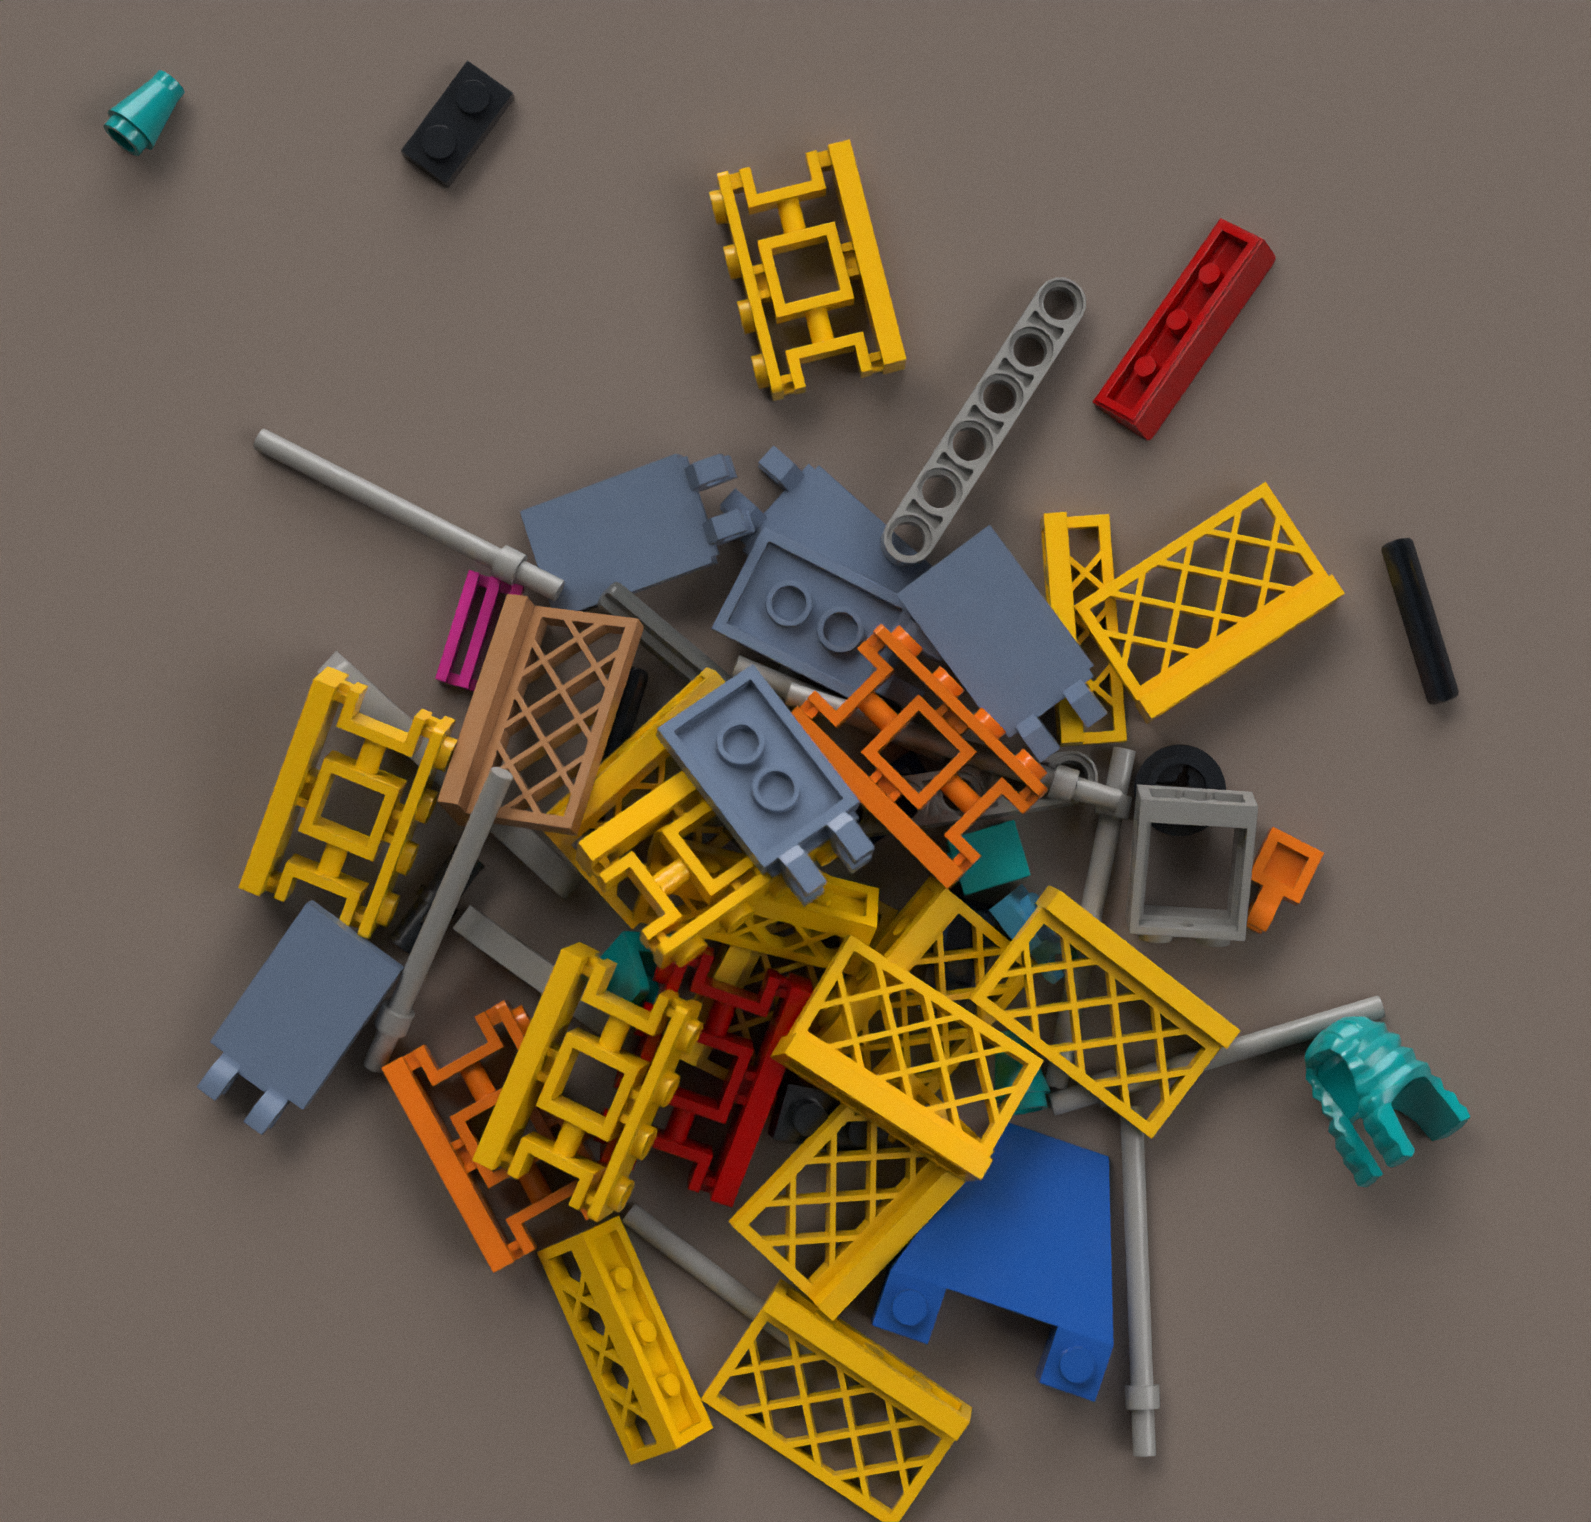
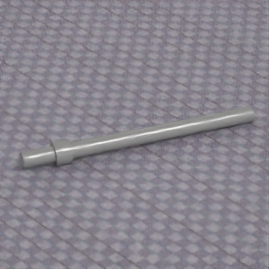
(506, 563)
(1061, 782)
(1096, 891)
(397, 1013)
(1240, 1049)
(1141, 1394)

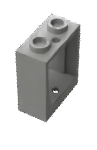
(1199, 808)

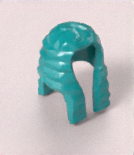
(1366, 1074)

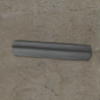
(658, 635)

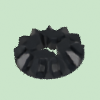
(1166, 766)

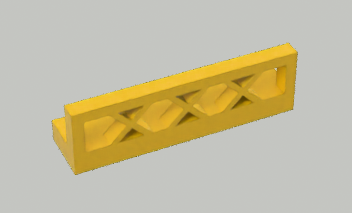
(1059, 595)
(840, 911)
(633, 1338)

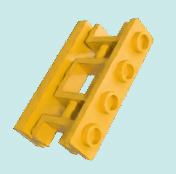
(850, 261)
(307, 787)
(681, 802)
(546, 1061)

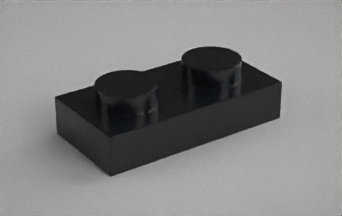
(457, 124)
(804, 1108)

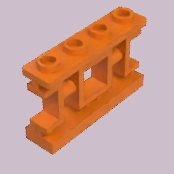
(887, 786)
(455, 1157)

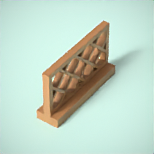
(500, 695)

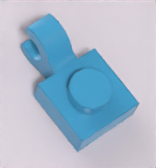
(1013, 913)

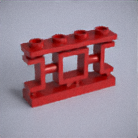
(744, 1084)

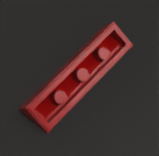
(1185, 329)

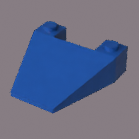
(1024, 1241)

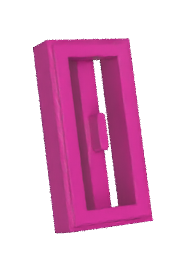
(494, 587)

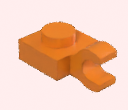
(1281, 872)

